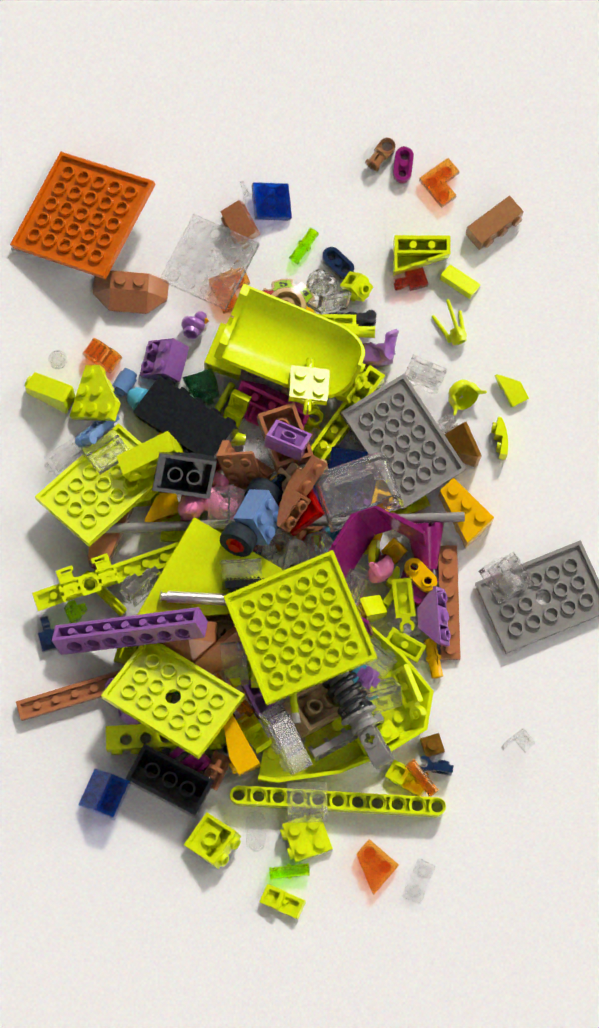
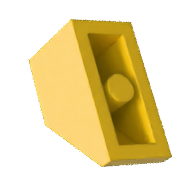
(163, 507)

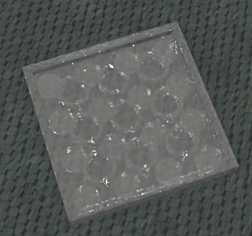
(209, 261)

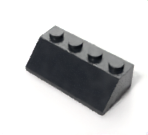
(169, 781)

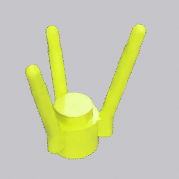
(457, 334)

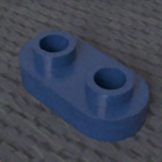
(338, 263)

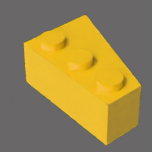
(458, 499)

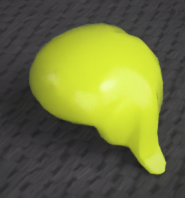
(468, 390)

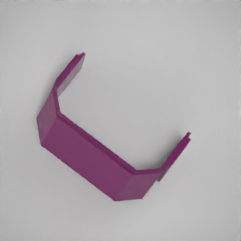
(360, 531)

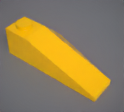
(240, 752)

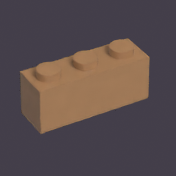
(494, 223)

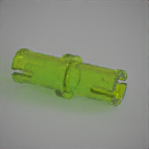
(303, 245)
(289, 871)

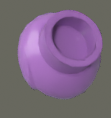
(194, 325)

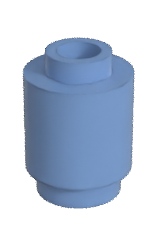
(124, 382)

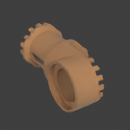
(380, 155)

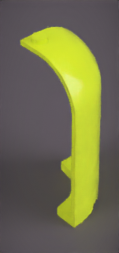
(275, 334)

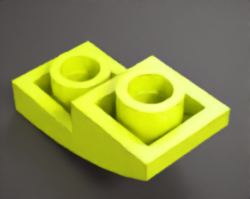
(500, 434)

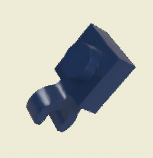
(46, 636)
(440, 767)

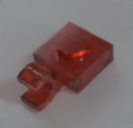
(413, 279)

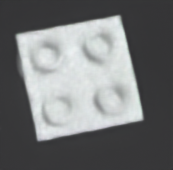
(307, 802)

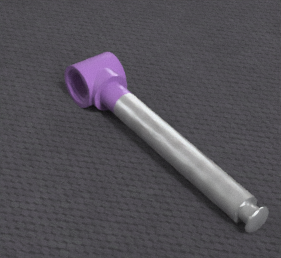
(193, 598)

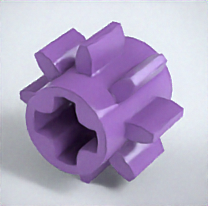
(368, 677)

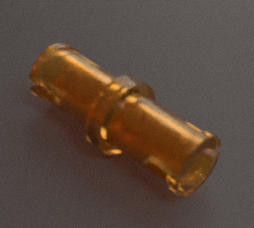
(421, 777)

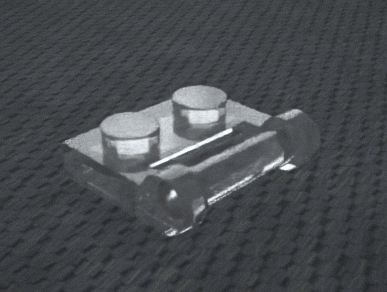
(106, 457)

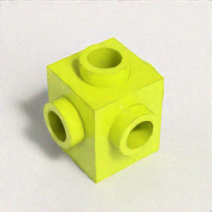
(358, 285)

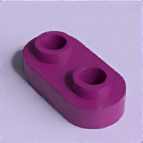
(403, 166)

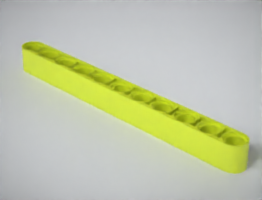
(347, 805)

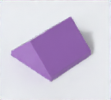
(287, 440)

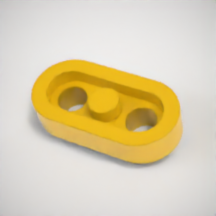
(419, 575)

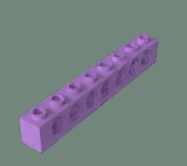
(130, 631)

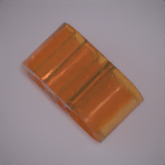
(102, 355)

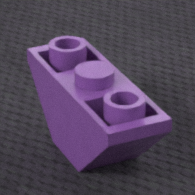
(434, 616)

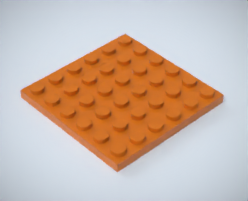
(83, 215)

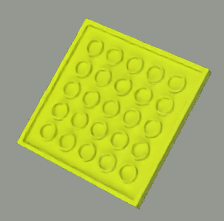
(300, 627)

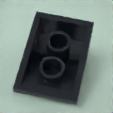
(184, 474)

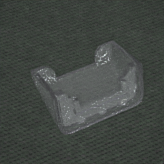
(356, 488)

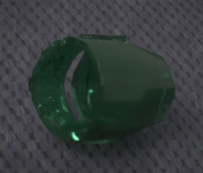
(203, 385)

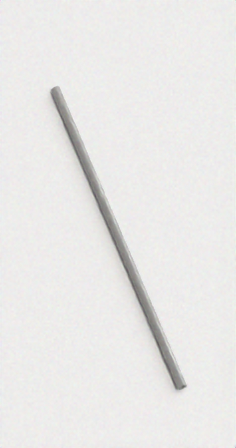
(182, 525)

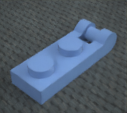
(93, 432)

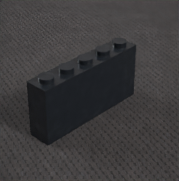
(185, 418)

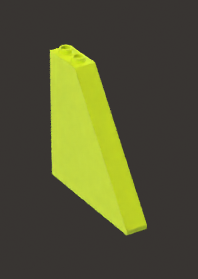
(196, 569)

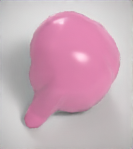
(381, 570)

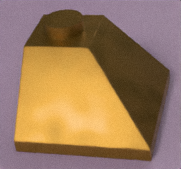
(464, 444)

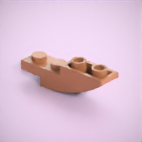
(294, 497)

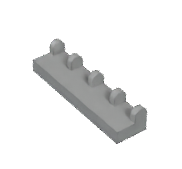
(338, 742)

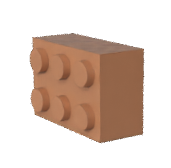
(289, 415)

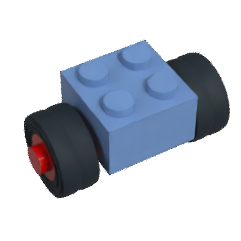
(254, 520)

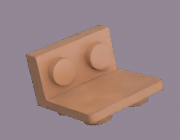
(238, 466)

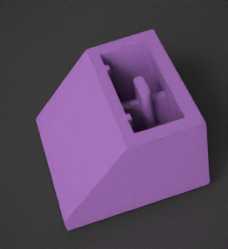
(164, 359)

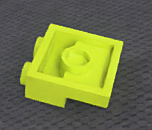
(305, 839)
(213, 840)

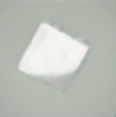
(136, 589)

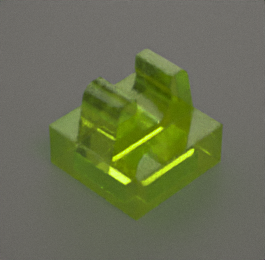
(74, 612)

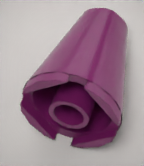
(430, 554)

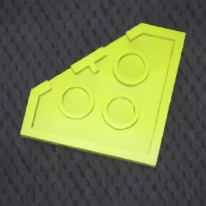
(95, 397)

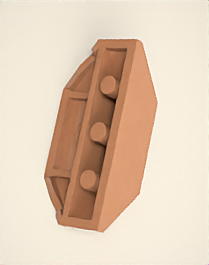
(130, 291)
(194, 648)

